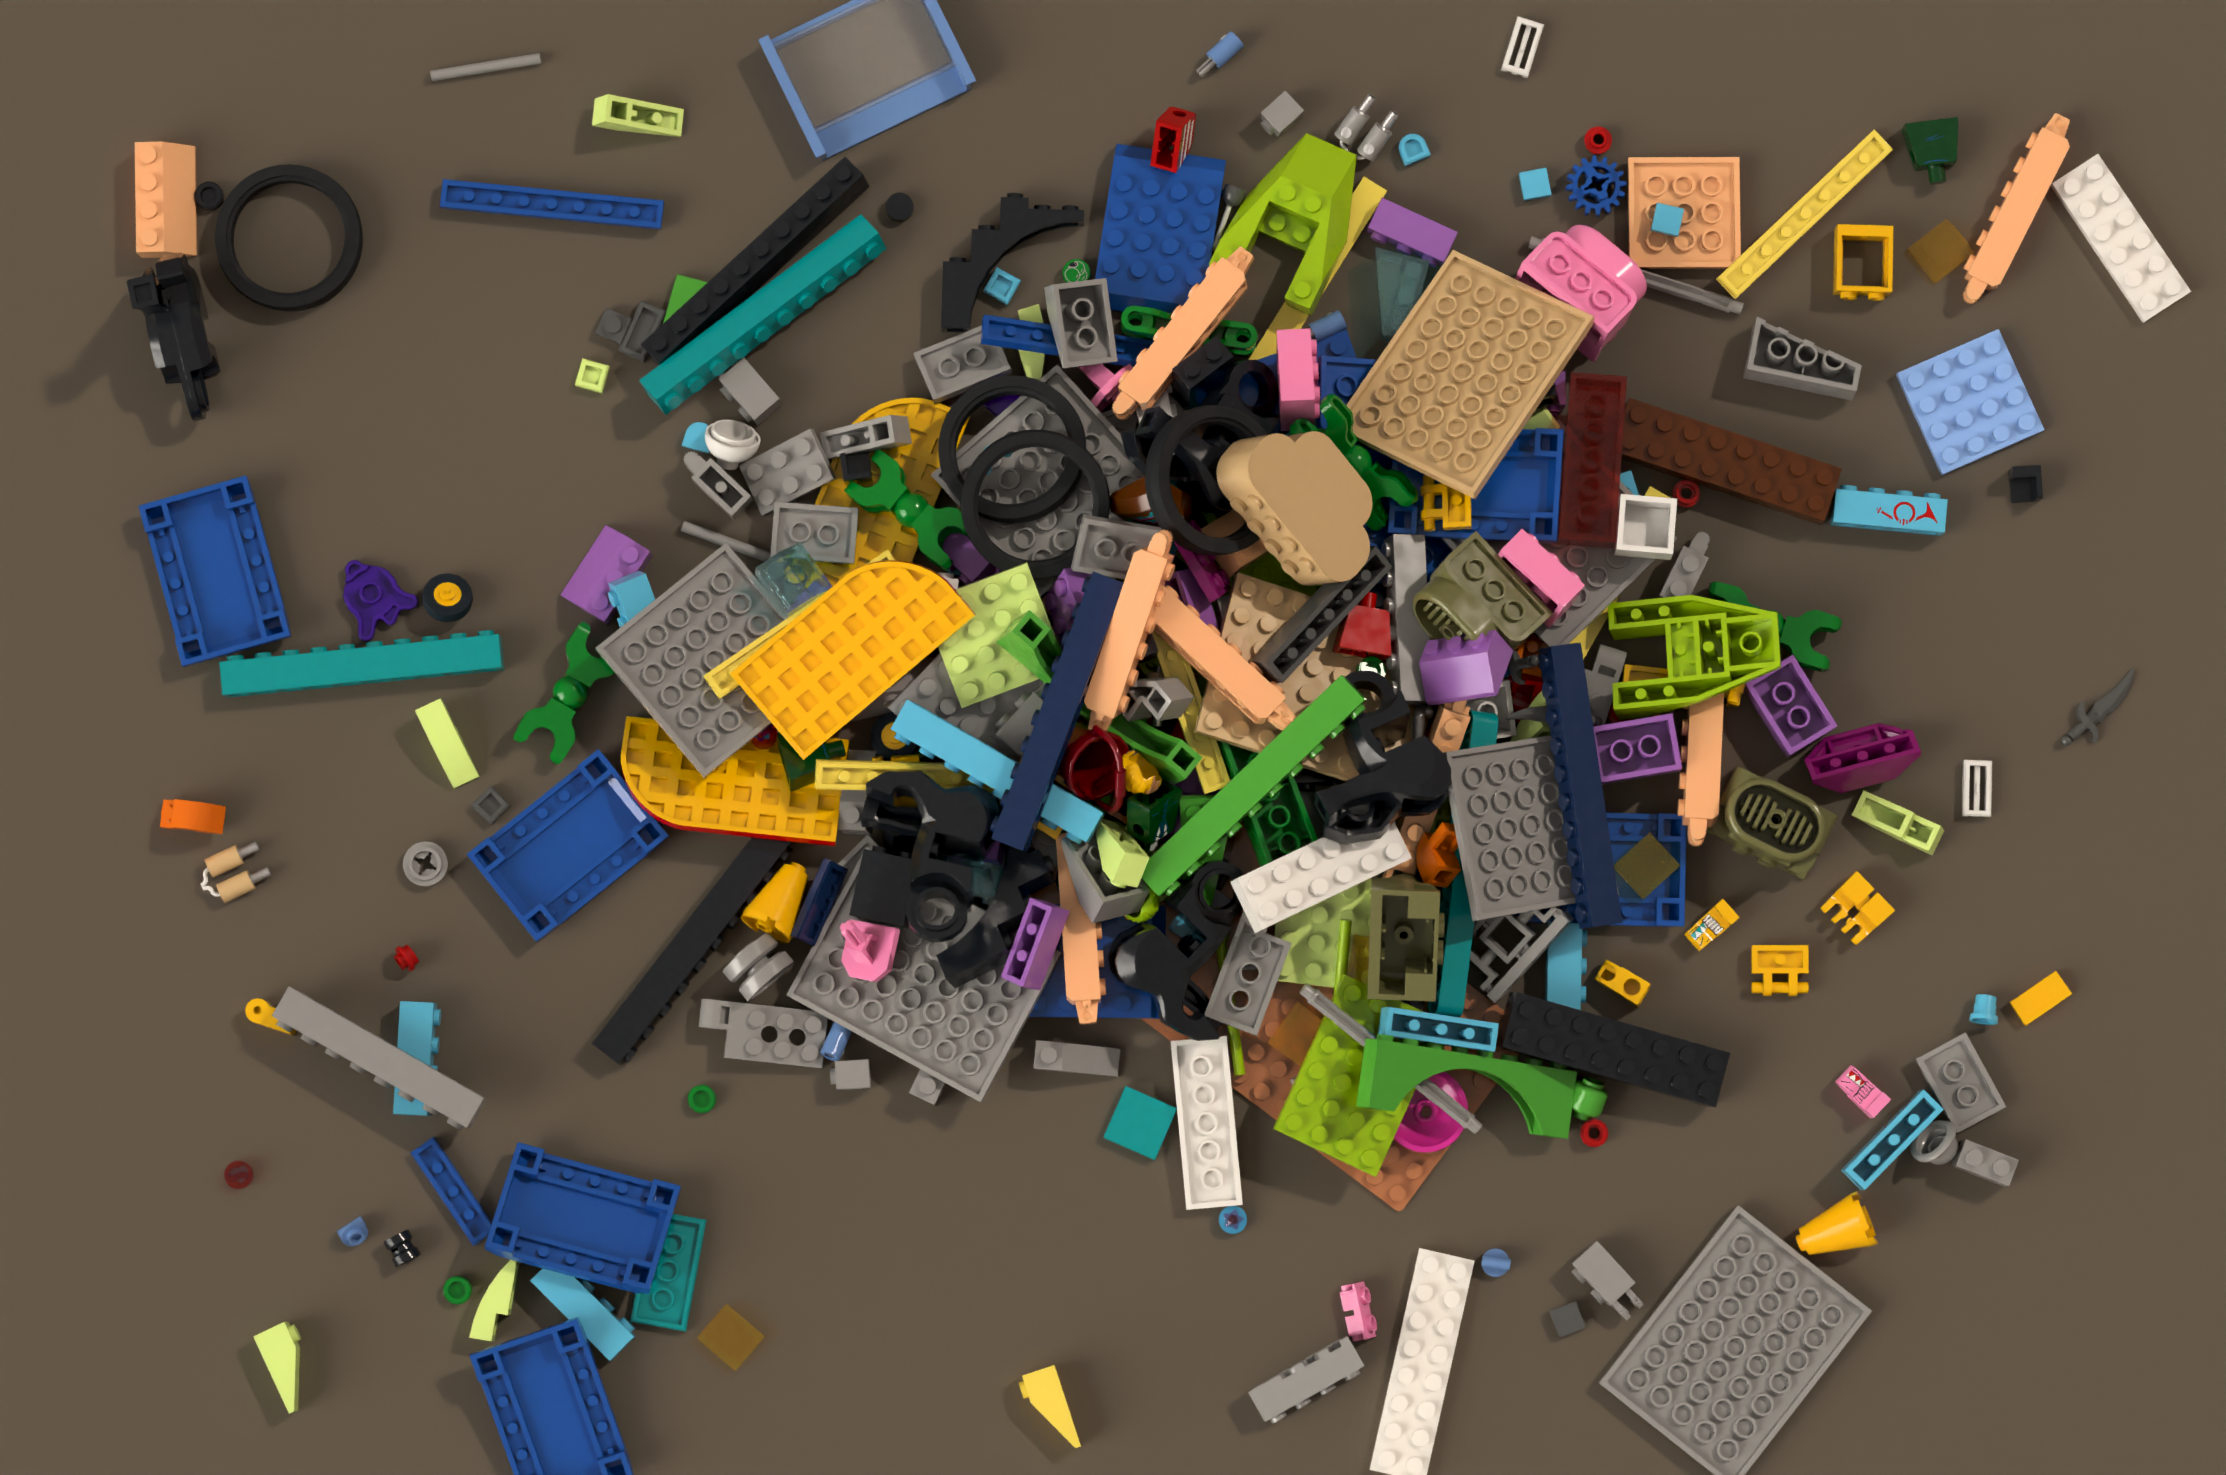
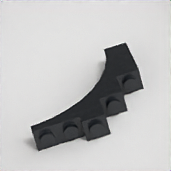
(988, 246)
(989, 940)

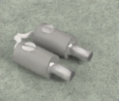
(1354, 123)

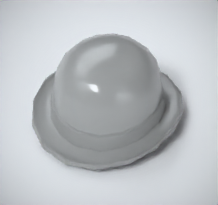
(1935, 1143)

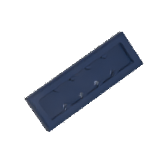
(819, 902)

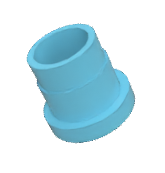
(1984, 1010)

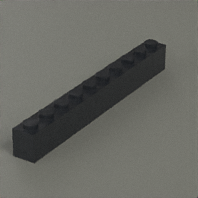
(759, 260)
(689, 947)

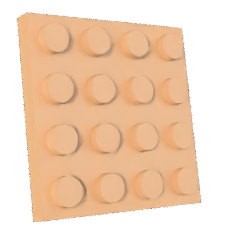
(1711, 217)

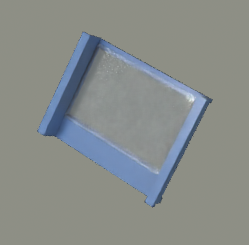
(867, 69)

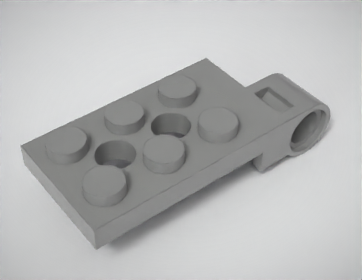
(1605, 671)
(1254, 949)
(744, 1029)

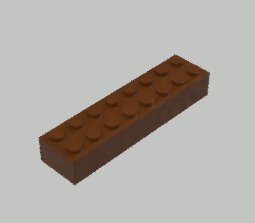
(1728, 462)

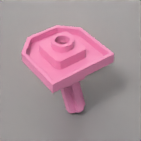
(1105, 382)
(868, 949)

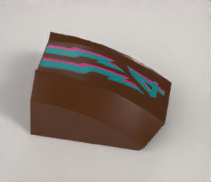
(1133, 506)

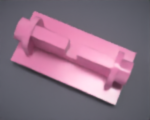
(1362, 1323)

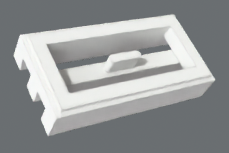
(1515, 69)
(1976, 788)

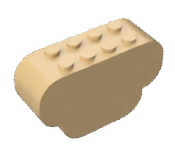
(1300, 503)

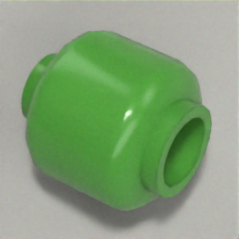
(1589, 1098)

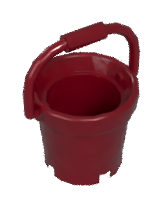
(1095, 765)

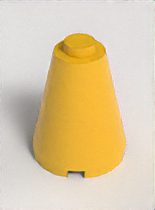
(778, 903)
(1838, 1228)

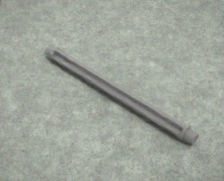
(1680, 289)
(1359, 1033)

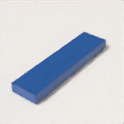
(453, 1190)

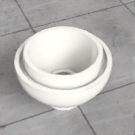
(731, 442)

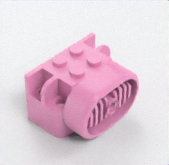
(1589, 275)

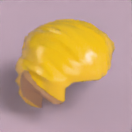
(1140, 774)

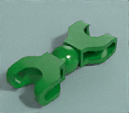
(1154, 319)
(1380, 481)
(909, 508)
(1793, 632)
(568, 695)

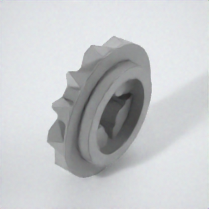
(421, 851)

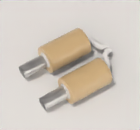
(238, 884)

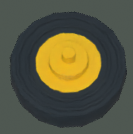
(447, 597)
(884, 741)

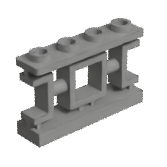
(1523, 951)

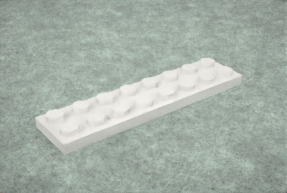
(1422, 1364)

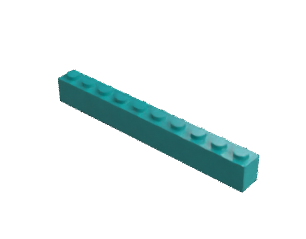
(763, 314)
(361, 665)

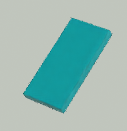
(675, 1278)

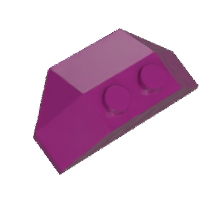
(1862, 757)

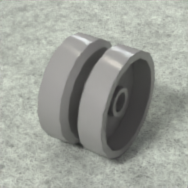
(755, 963)

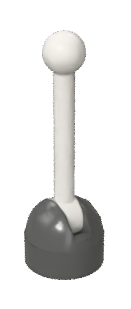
(1232, 197)

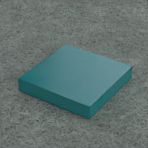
(1140, 1123)

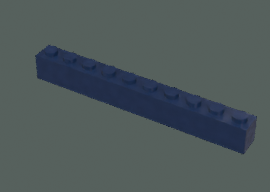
(1057, 715)
(1579, 785)

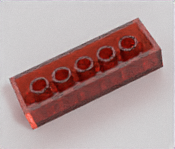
(1592, 460)

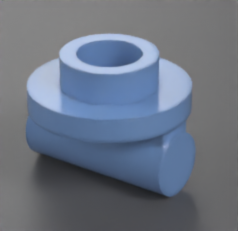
(354, 1232)
(1495, 1262)

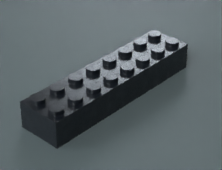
(1612, 1049)

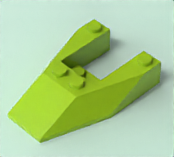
(1303, 206)
(1707, 648)

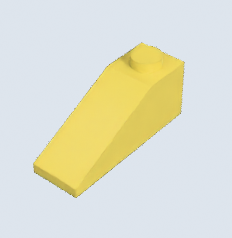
(1048, 1398)

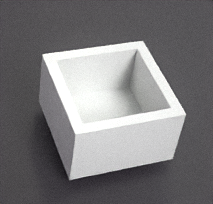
(1645, 526)

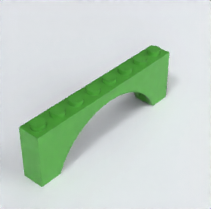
(1036, 648)
(1396, 1068)

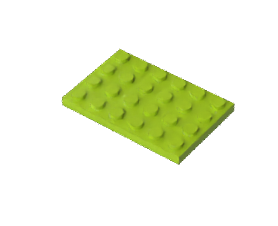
(1325, 1092)

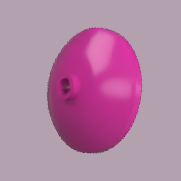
(1438, 1129)

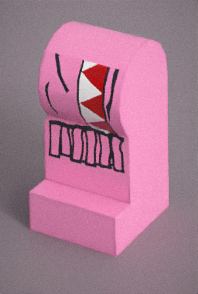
(1862, 1092)

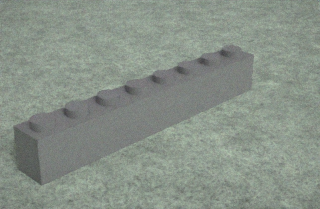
(378, 1057)

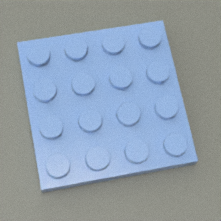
(1970, 402)

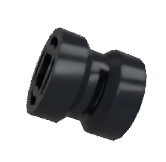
(402, 1248)

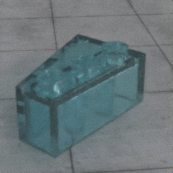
(1398, 288)

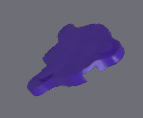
(374, 596)

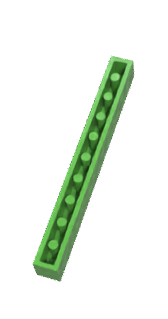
(1252, 785)

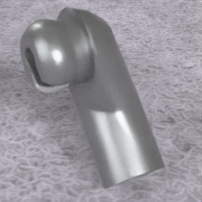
(1420, 713)

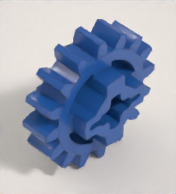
(1601, 197)

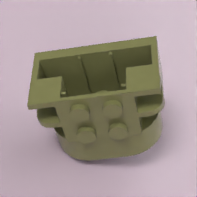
(1478, 594)
(1746, 823)
(1404, 939)

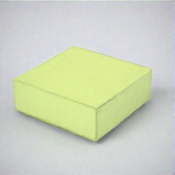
(592, 376)

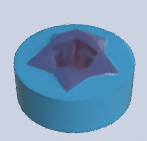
(1232, 1219)

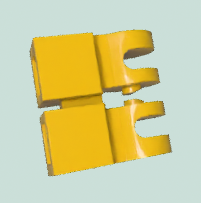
(1871, 909)

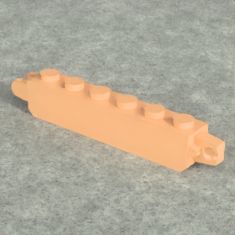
(2018, 208)
(1184, 334)
(1128, 630)
(1221, 662)
(1447, 735)
(1702, 767)
(1079, 948)

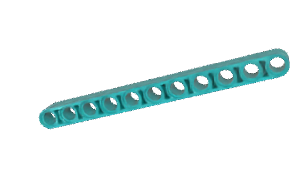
(1454, 901)

